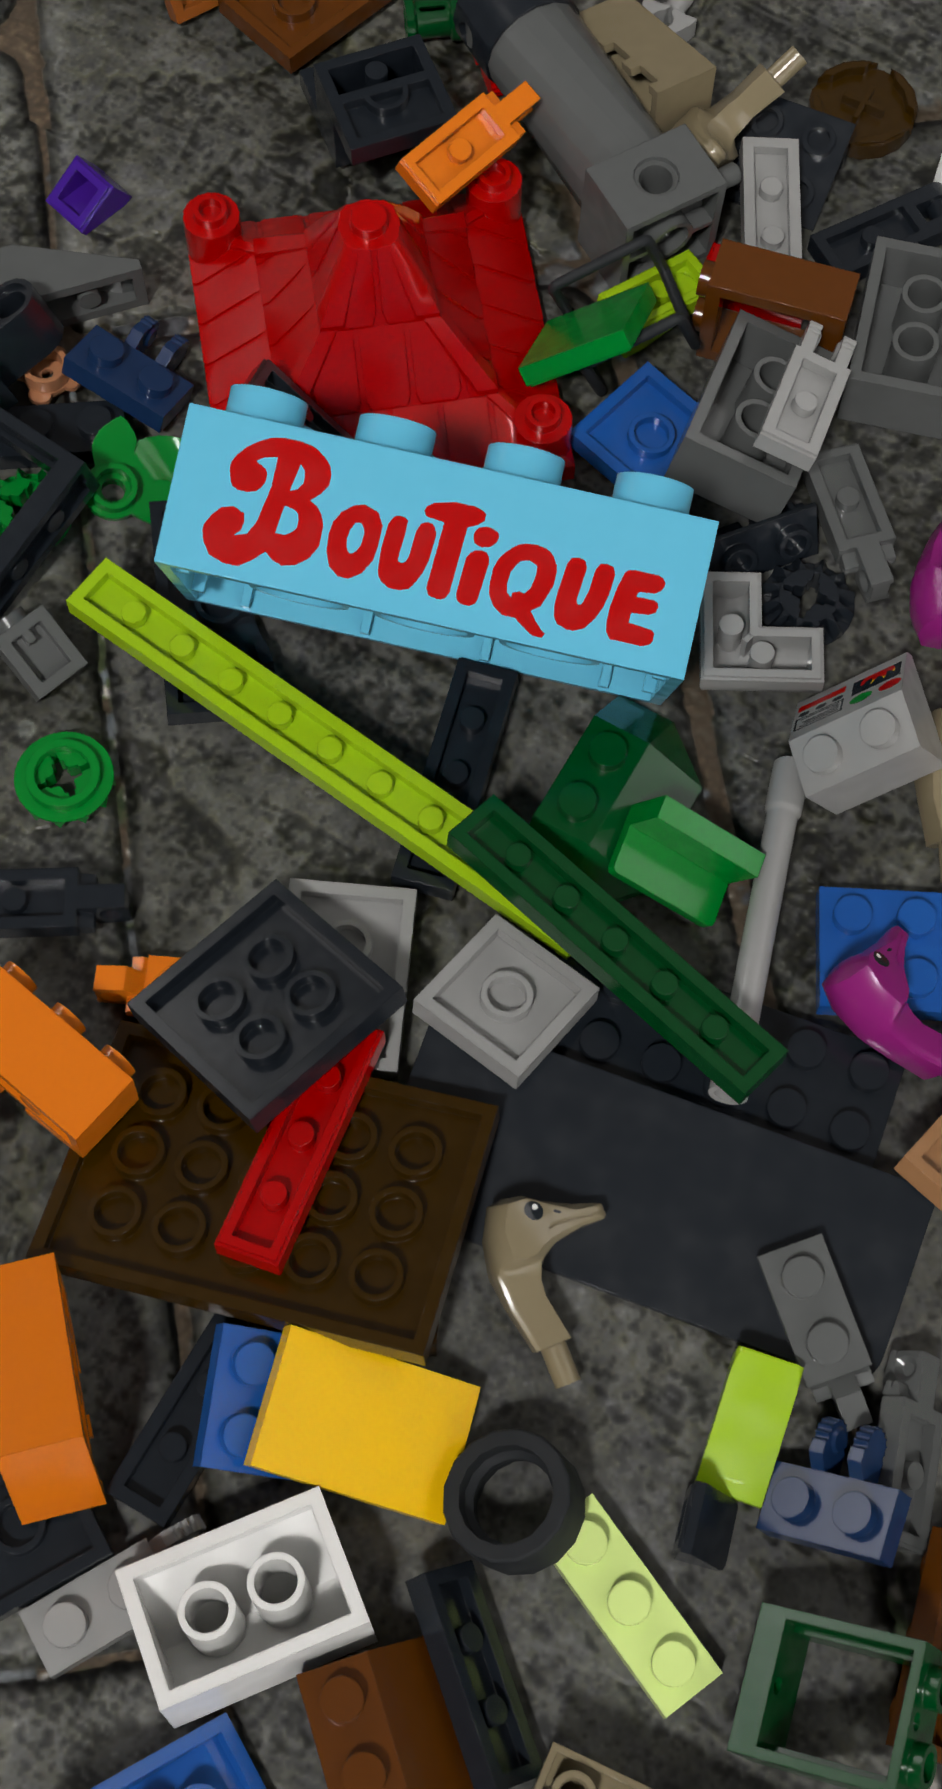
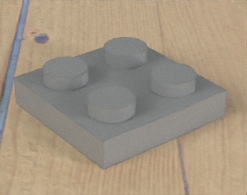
(505, 1000)

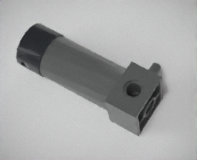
(599, 133)

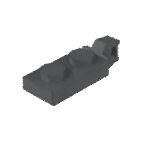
(853, 518)
(820, 1326)
(912, 1438)

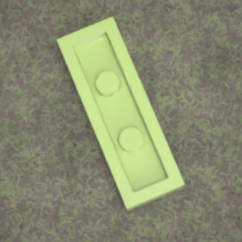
(635, 1613)

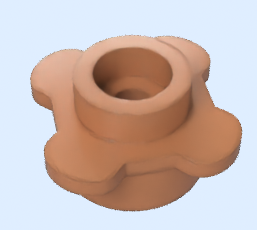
(44, 389)

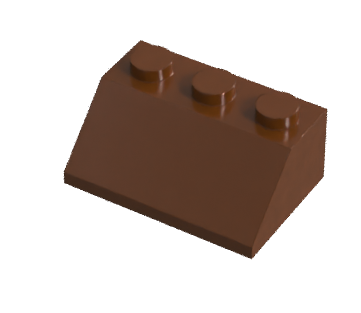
(383, 1721)

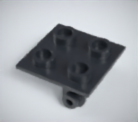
(821, 150)

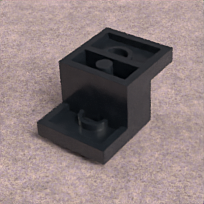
(376, 100)

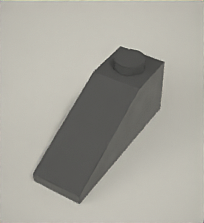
(76, 283)

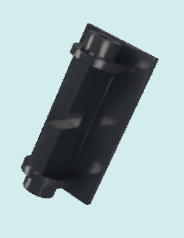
(767, 542)

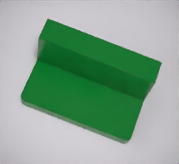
(681, 858)

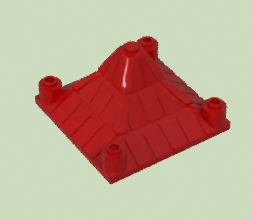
(384, 313)

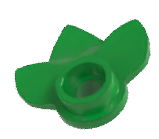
(138, 466)

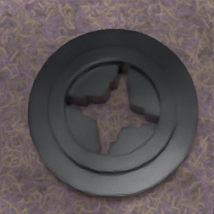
(833, 597)

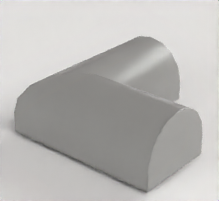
(742, 653)

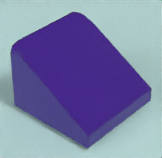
(87, 195)

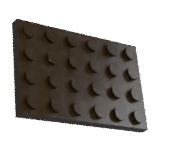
(371, 1249)

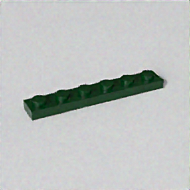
(617, 949)

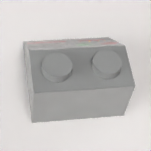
(865, 736)

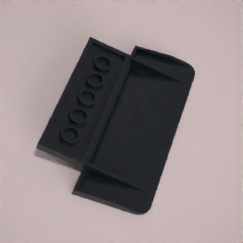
(699, 1181)

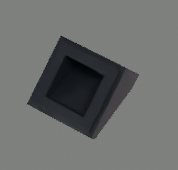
(705, 1527)

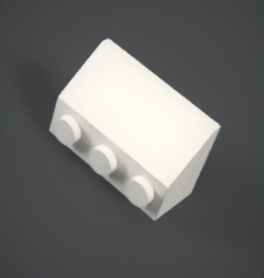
(244, 1607)

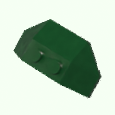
(618, 762)

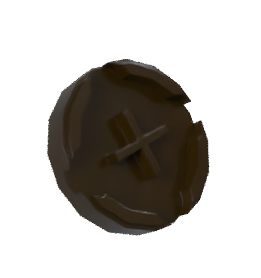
(873, 100)

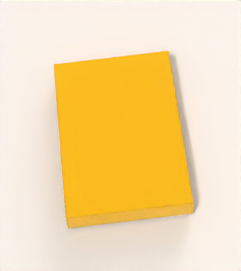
(361, 1424)

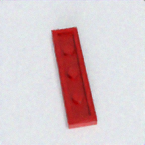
(294, 1163)

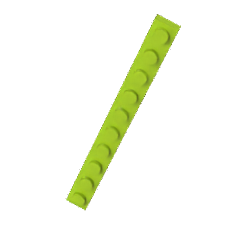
(285, 725)

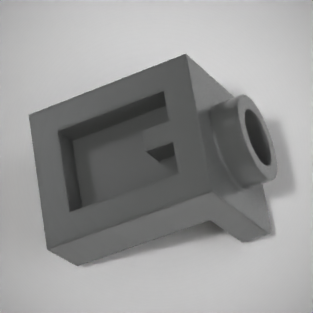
(38, 650)

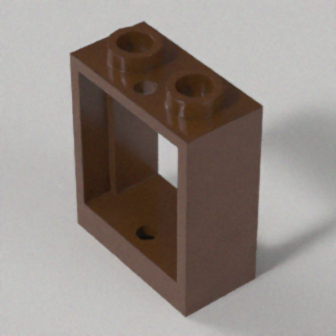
(774, 284)

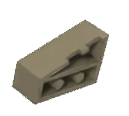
(652, 59)

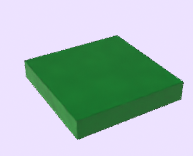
(588, 335)

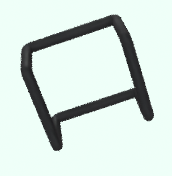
(680, 318)

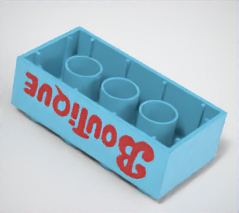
(434, 550)

